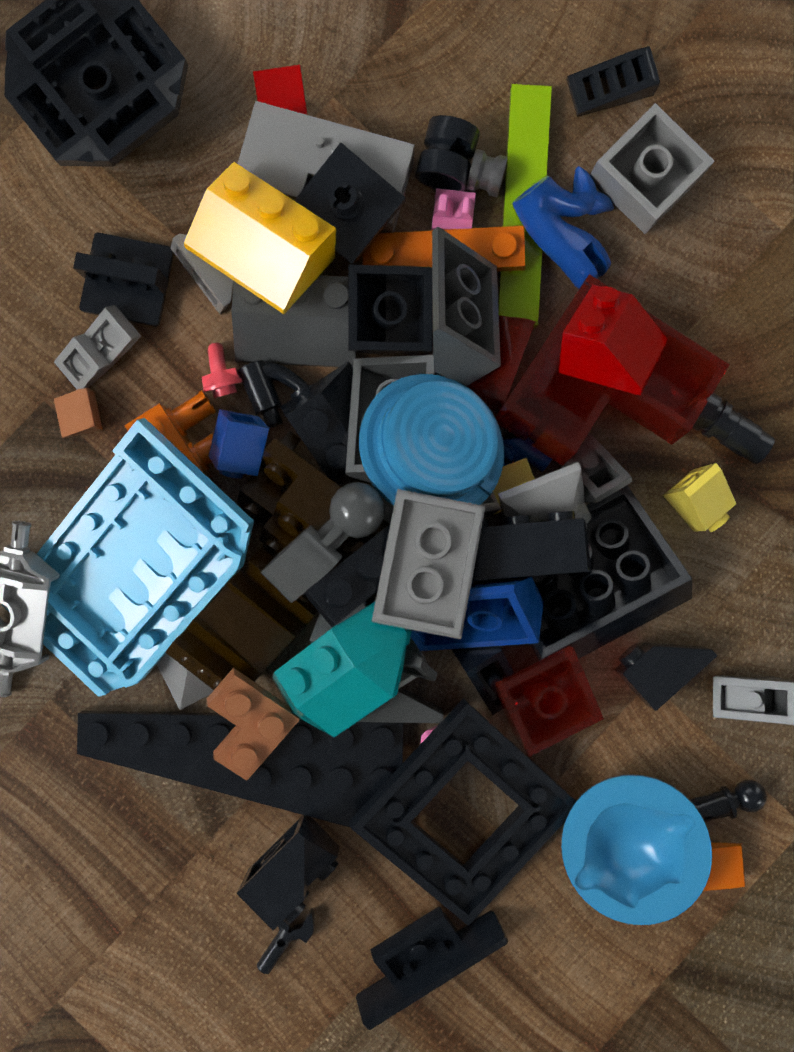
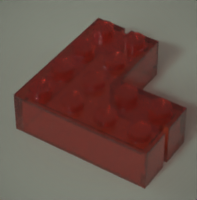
(564, 408)

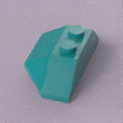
(344, 673)

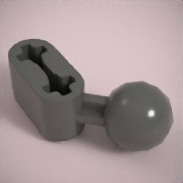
(354, 512)

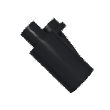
(258, 384)

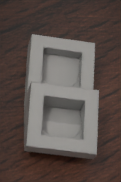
(98, 349)

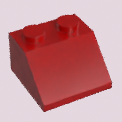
(611, 341)

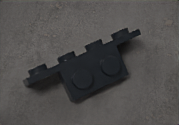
(424, 959)

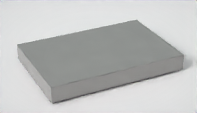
(428, 564)

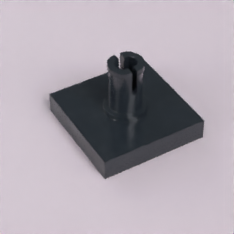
(351, 200)

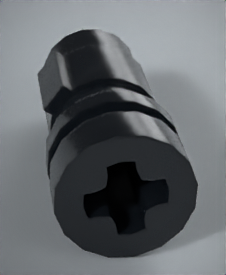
(733, 430)

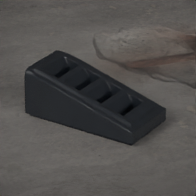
(626, 63)

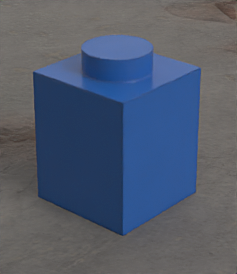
(238, 444)

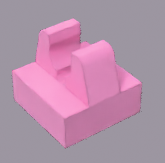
(453, 209)

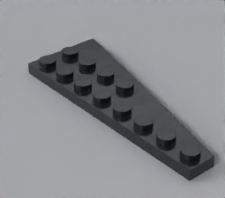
(303, 774)

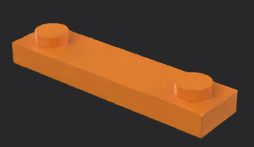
(497, 244)

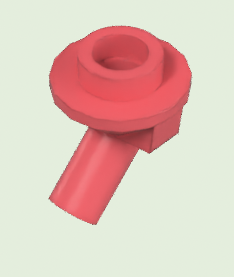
(221, 380)

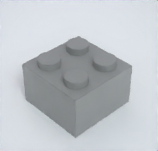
(650, 168)

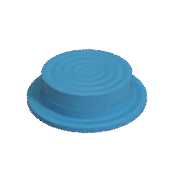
(431, 440)
(636, 849)

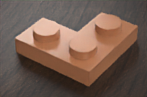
(259, 721)

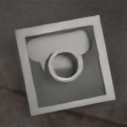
(547, 494)

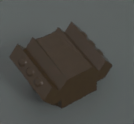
(241, 627)

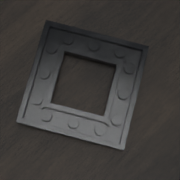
(389, 814)

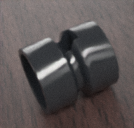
(449, 147)

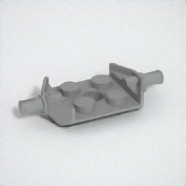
(25, 593)

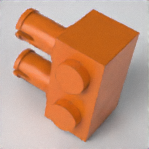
(176, 422)

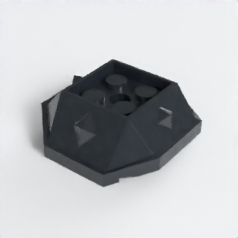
(70, 46)

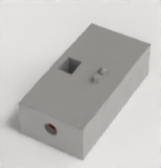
(292, 146)

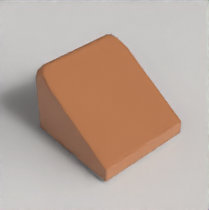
(78, 413)

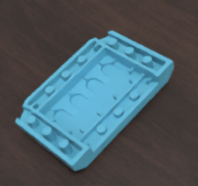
(138, 561)

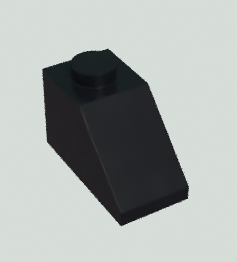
(484, 669)
(661, 669)

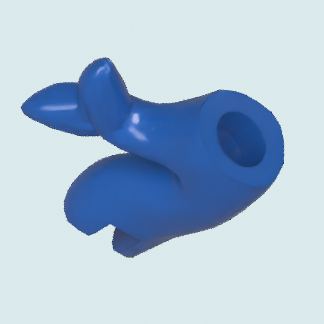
(567, 245)

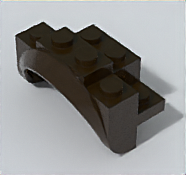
(302, 504)

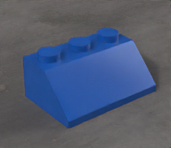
(496, 615)

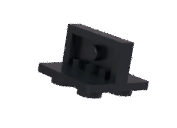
(125, 275)

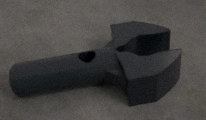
(283, 939)

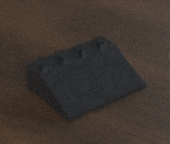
(628, 585)

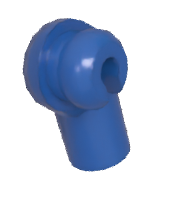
(518, 449)

